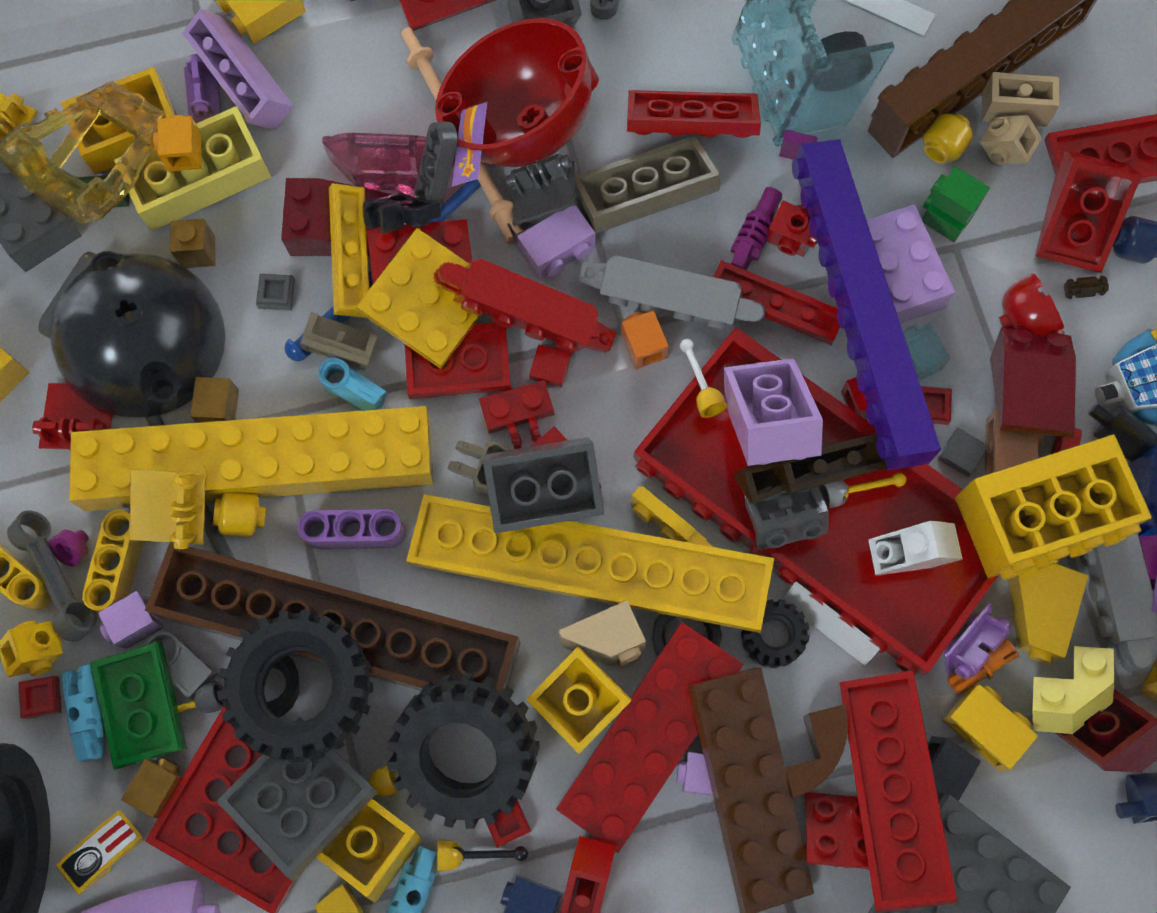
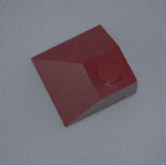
(1118, 737)

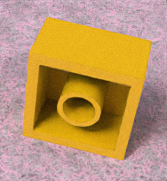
(371, 850)

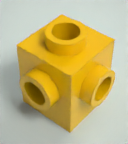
(30, 649)

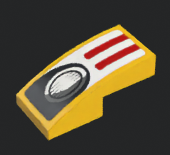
(98, 852)

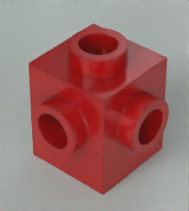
(791, 230)

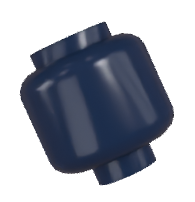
(1136, 240)

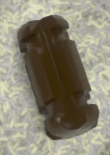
(1086, 287)

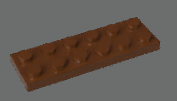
(751, 790)

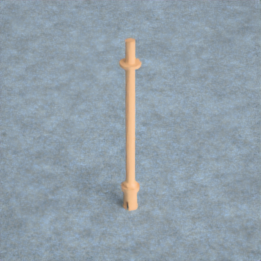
(501, 210)

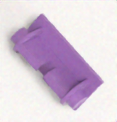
(201, 90)
(966, 653)

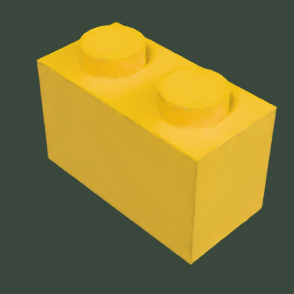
(990, 727)

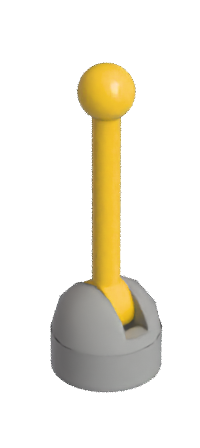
(837, 492)

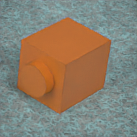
(644, 339)

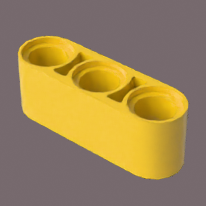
(107, 547)
(19, 579)

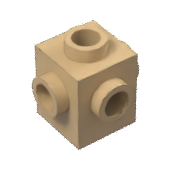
(1011, 139)

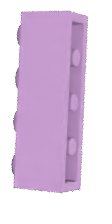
(237, 70)

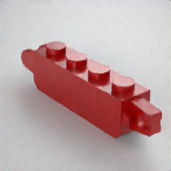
(525, 304)

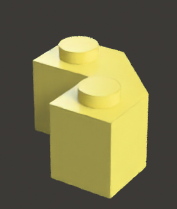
(1068, 703)

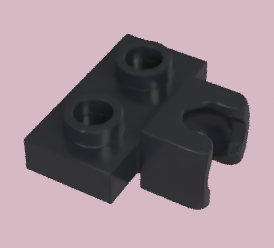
(393, 210)

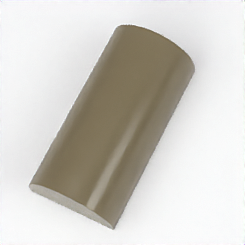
(646, 184)

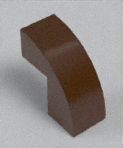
(828, 738)

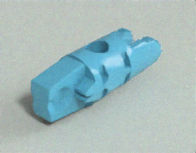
(83, 713)
(415, 877)

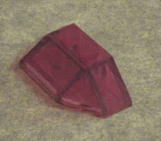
(377, 159)

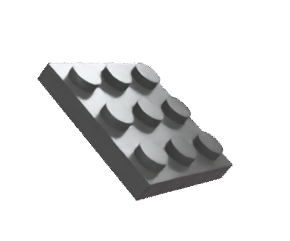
(296, 806)

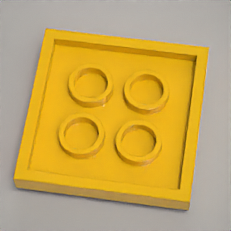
(413, 306)

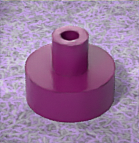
(69, 546)

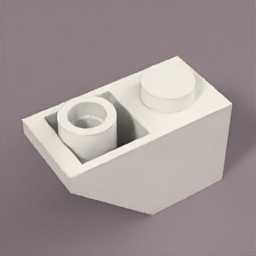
(915, 548)

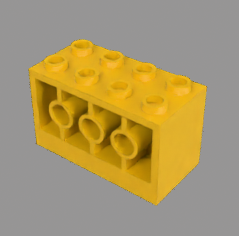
(1052, 508)

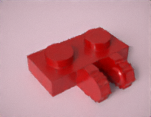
(516, 408)

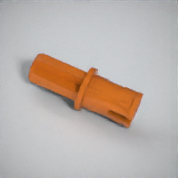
(1002, 656)

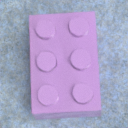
(910, 263)
(772, 412)

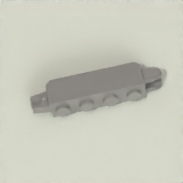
(671, 289)
(1123, 600)

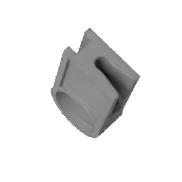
(186, 667)

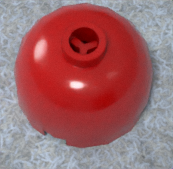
(1030, 309)

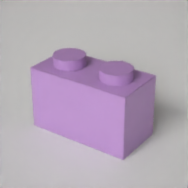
(557, 242)

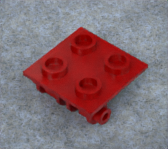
(66, 414)
(834, 831)

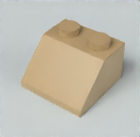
(607, 636)

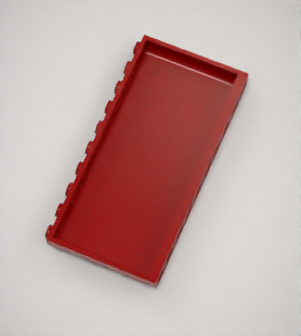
(902, 612)

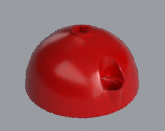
(534, 90)

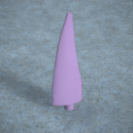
(167, 898)

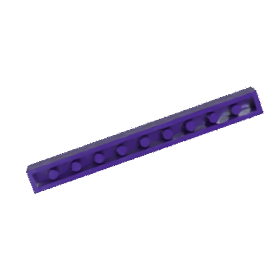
(865, 307)

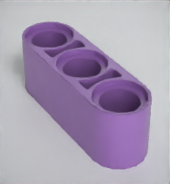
(336, 522)

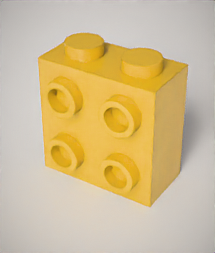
(260, 17)

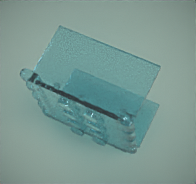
(792, 72)

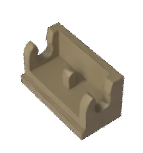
(338, 340)

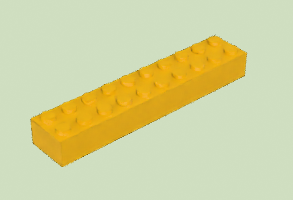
(259, 455)

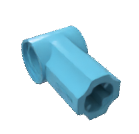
(353, 387)

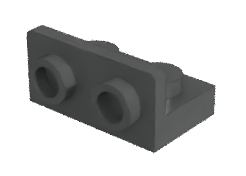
(788, 518)

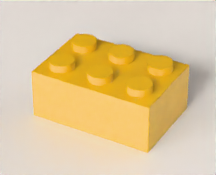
(107, 140)

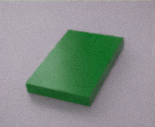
(138, 705)

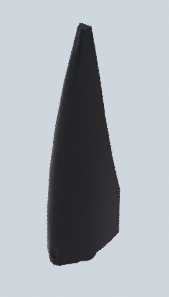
(1131, 433)

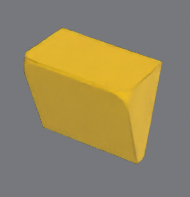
(340, 901)

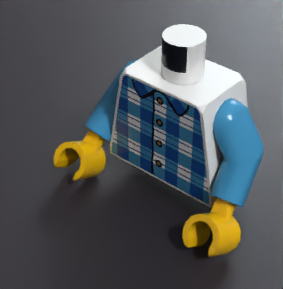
(1133, 378)

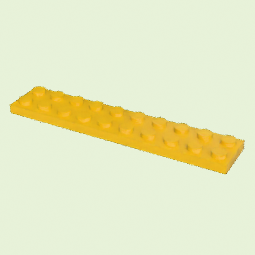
(595, 564)

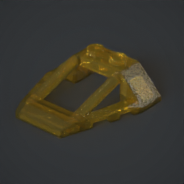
(46, 179)

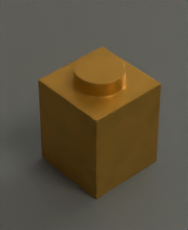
(192, 243)
(214, 400)
(152, 786)

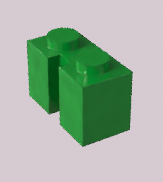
(953, 203)

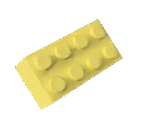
(228, 167)

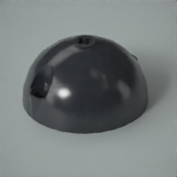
(111, 358)

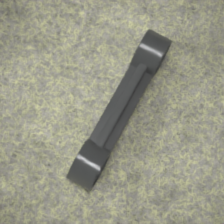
(51, 575)

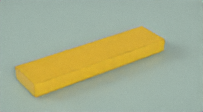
(348, 248)

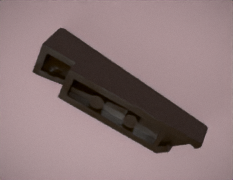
(835, 464)

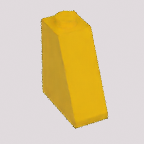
(1046, 610)

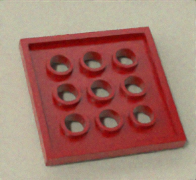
(204, 852)

